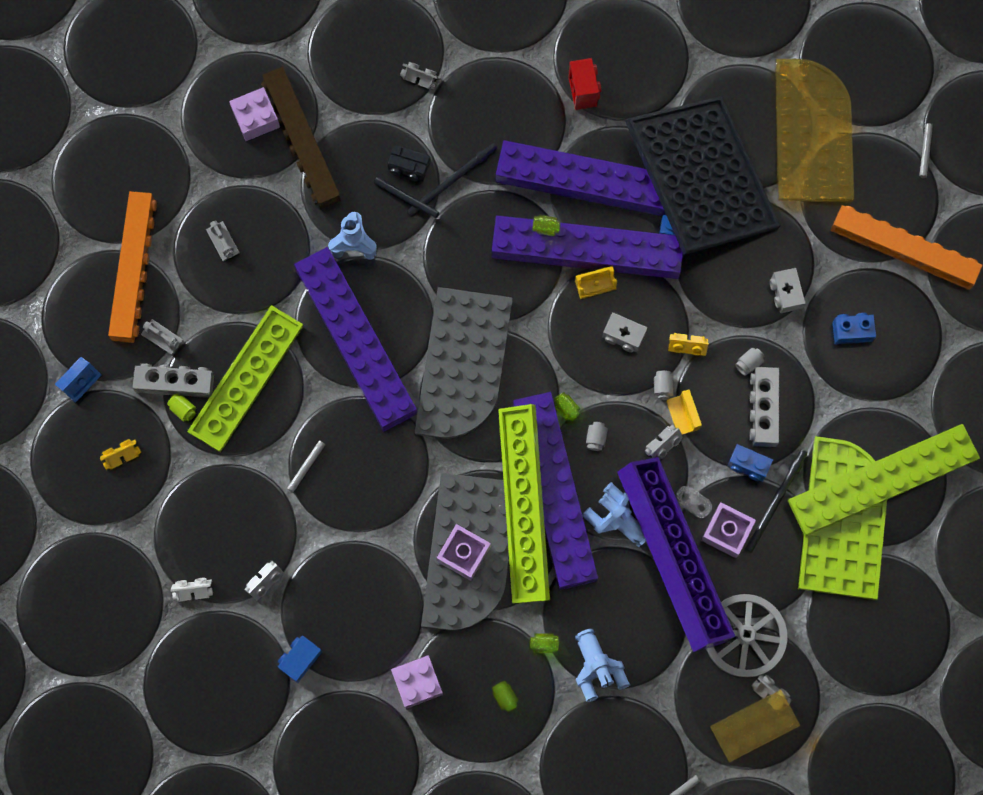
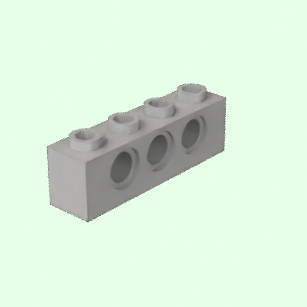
(770, 378)
(201, 388)

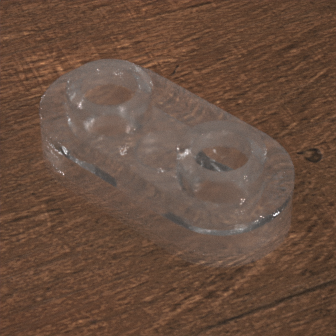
(695, 500)

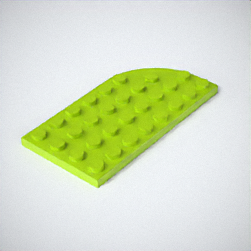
(849, 552)

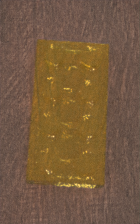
(755, 725)

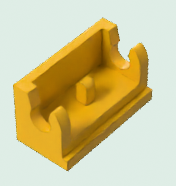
(596, 282)

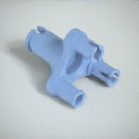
(352, 238)
(619, 516)
(597, 666)

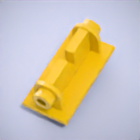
(680, 344)
(126, 450)

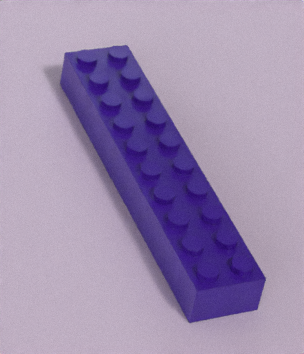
(577, 177)
(588, 248)
(355, 339)
(562, 513)
(676, 554)

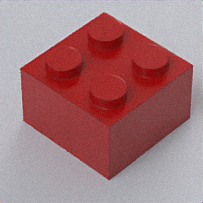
(584, 83)

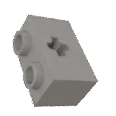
(789, 280)
(619, 324)

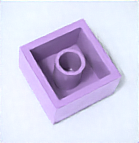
(254, 114)
(728, 530)
(463, 552)
(416, 682)

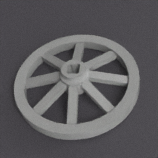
(745, 642)

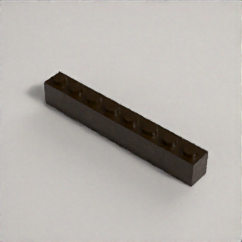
(301, 138)

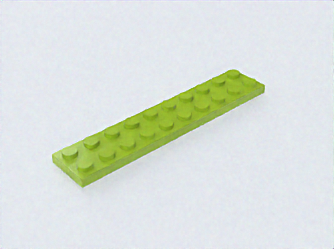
(883, 479)
(524, 504)

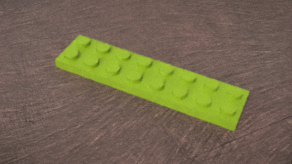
(245, 378)

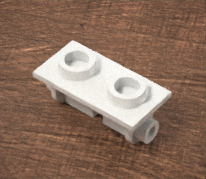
(184, 589)

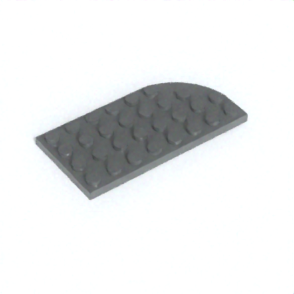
(462, 362)
(480, 508)

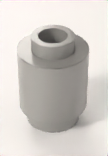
(749, 361)
(663, 385)
(596, 436)

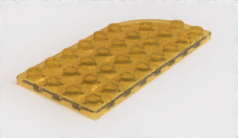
(812, 133)

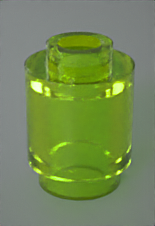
(546, 225)
(566, 406)
(544, 643)
(505, 696)

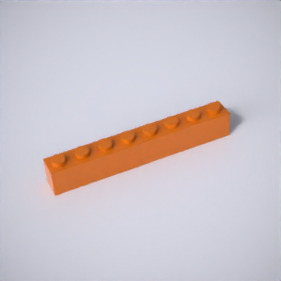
(906, 247)
(132, 267)

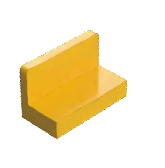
(684, 413)

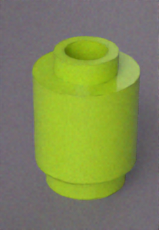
(182, 407)

